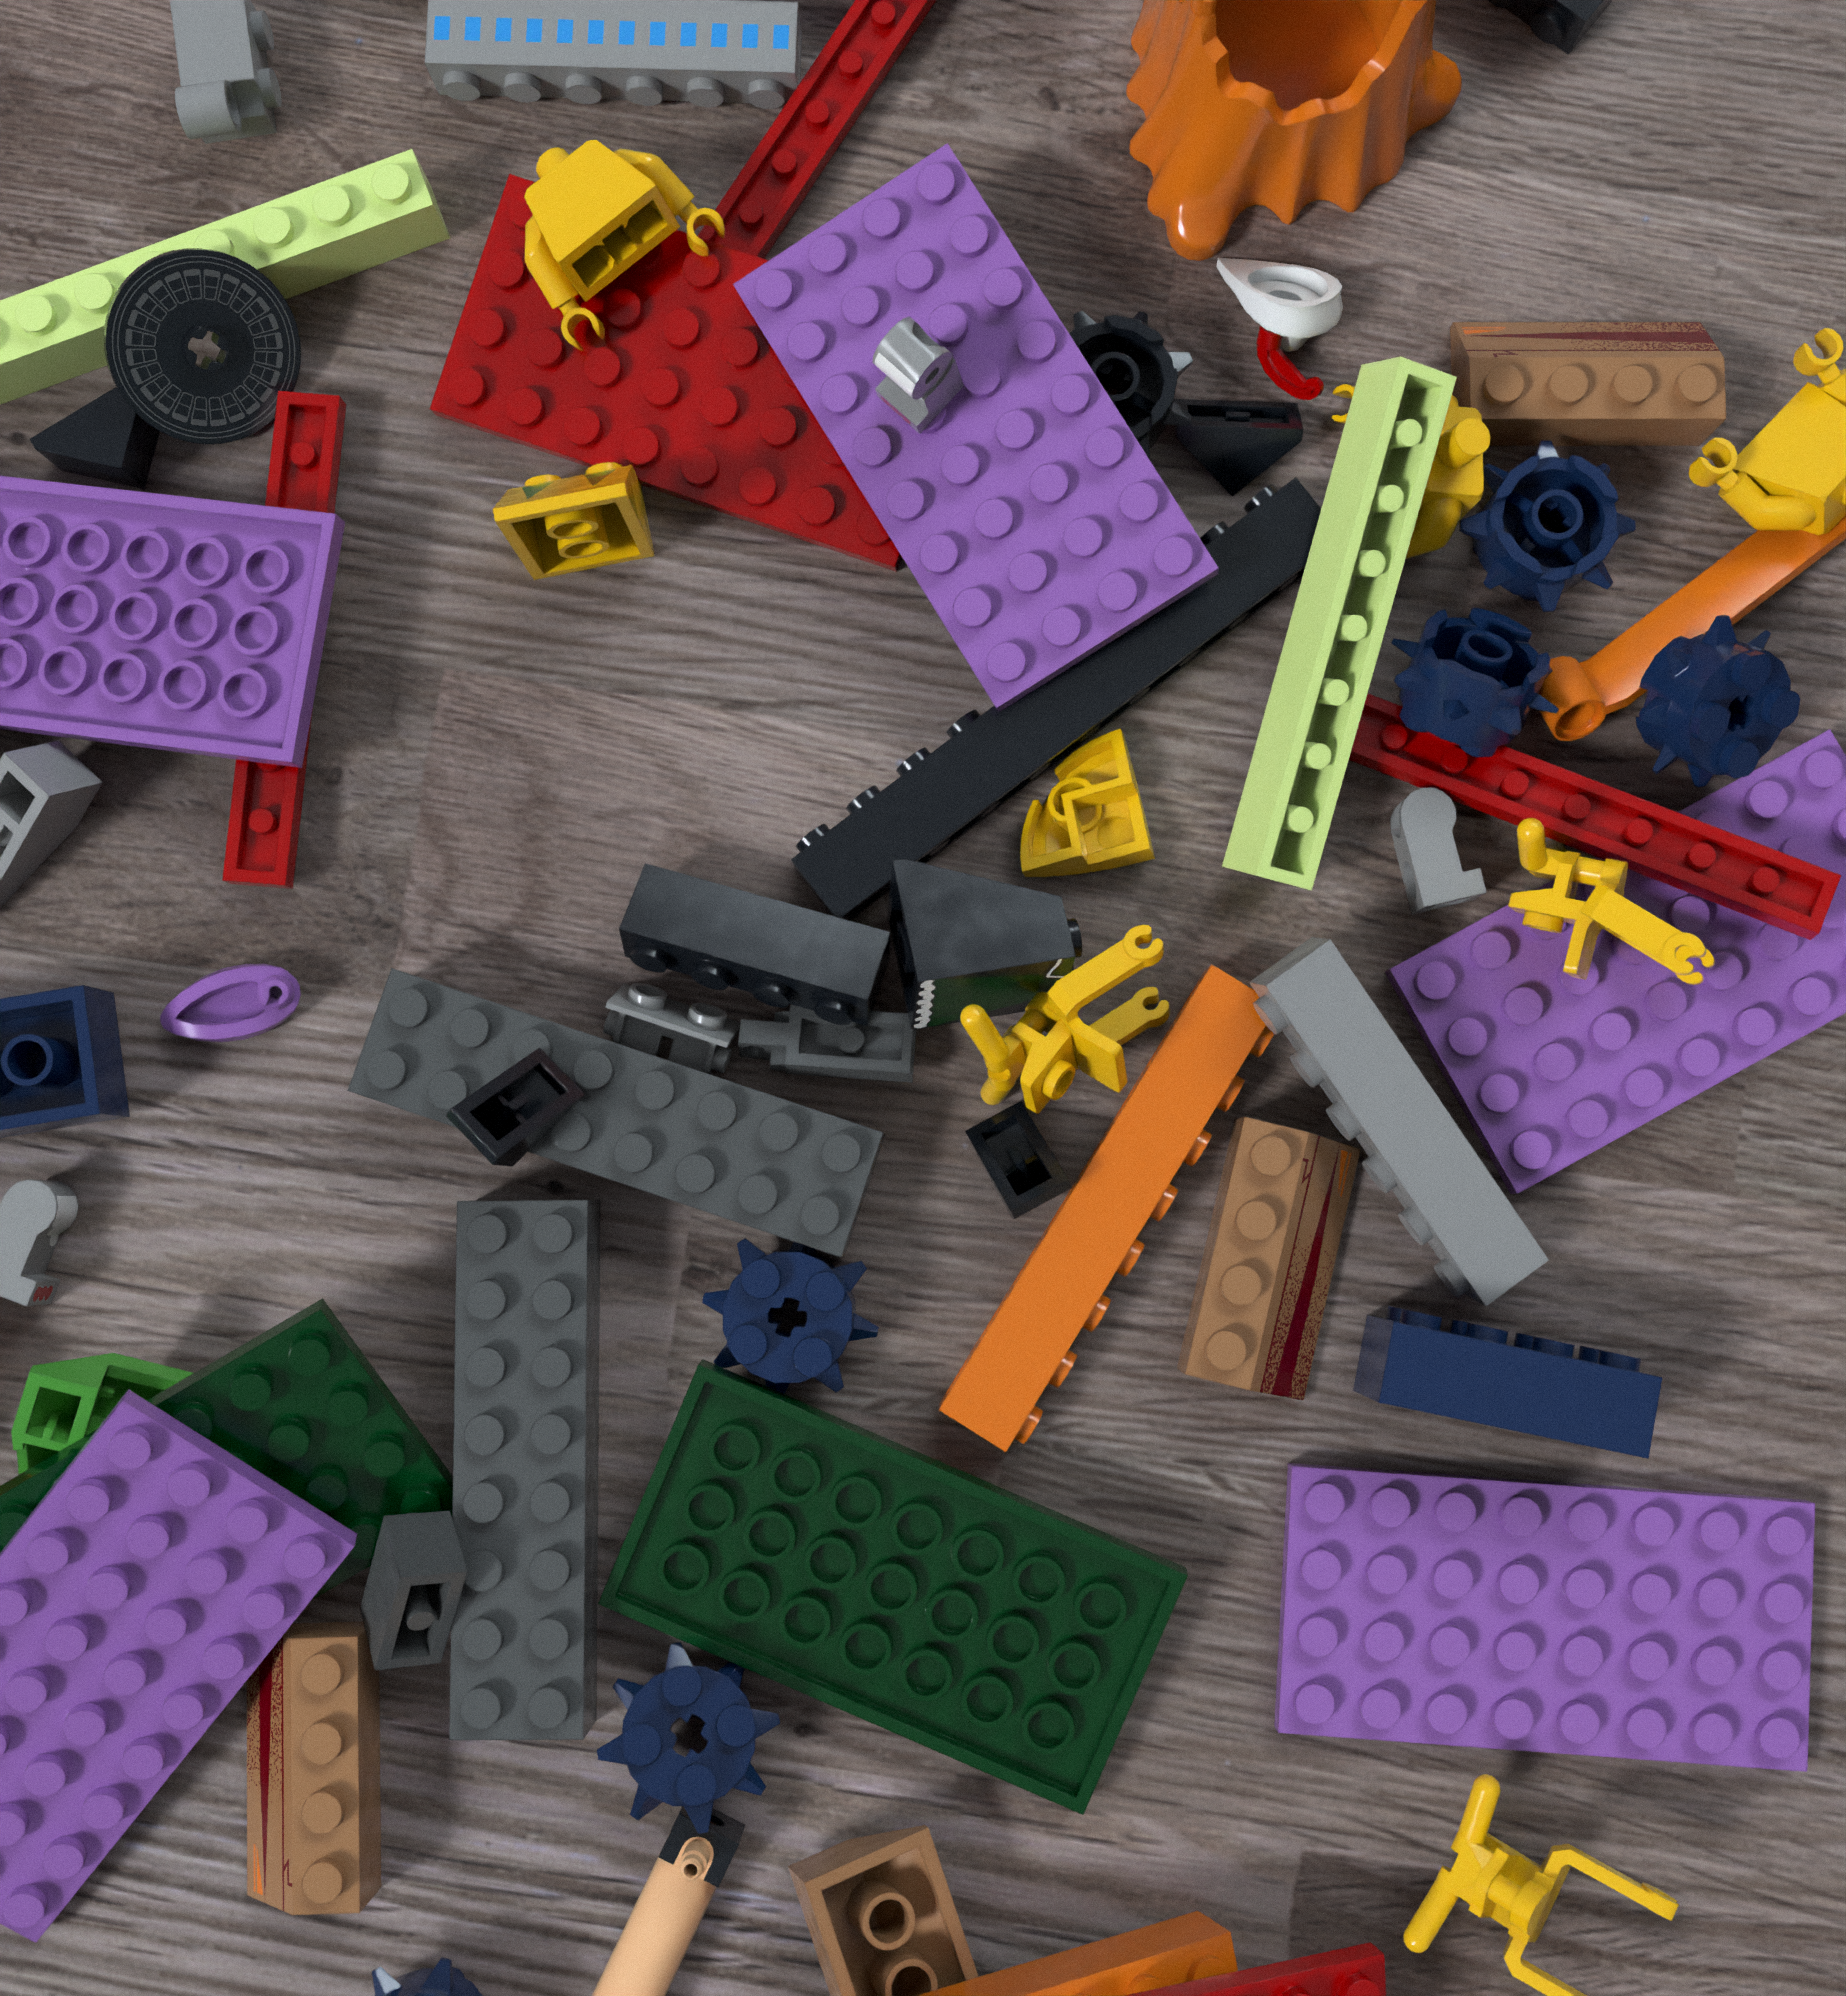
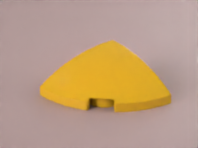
(1090, 816)

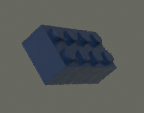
(60, 1061)
(1515, 1387)

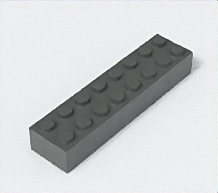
(639, 1116)
(526, 1469)

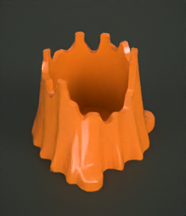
(1278, 105)

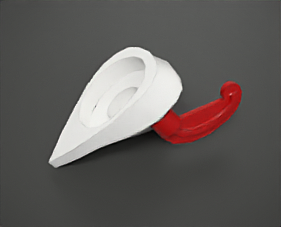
(1290, 308)

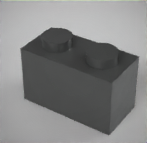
(412, 1589)

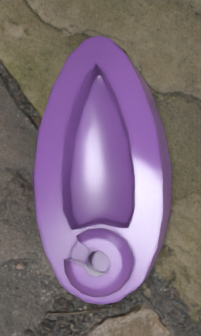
(233, 1004)

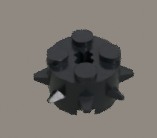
(1134, 361)

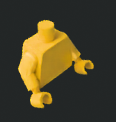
(600, 217)
(1797, 463)
(1454, 478)

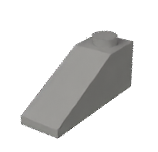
(40, 806)

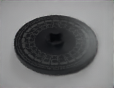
(183, 298)

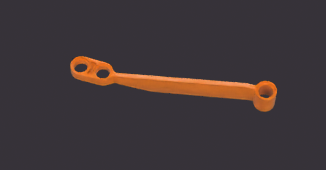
(1728, 587)

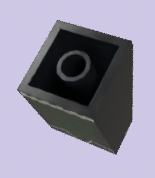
(974, 942)

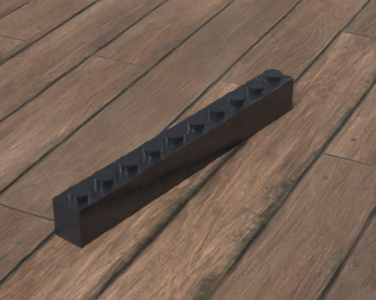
(1007, 750)

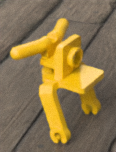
(1603, 909)
(1051, 1061)
(1513, 1888)

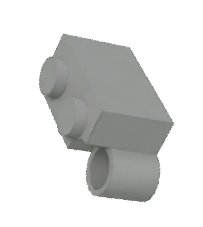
(224, 70)

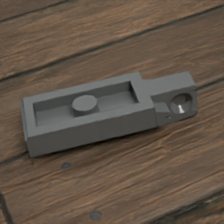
(811, 1046)

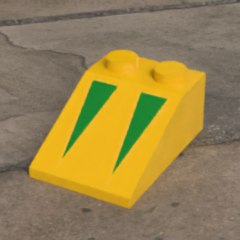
(576, 520)

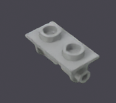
(644, 1015)

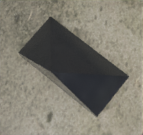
(1239, 437)

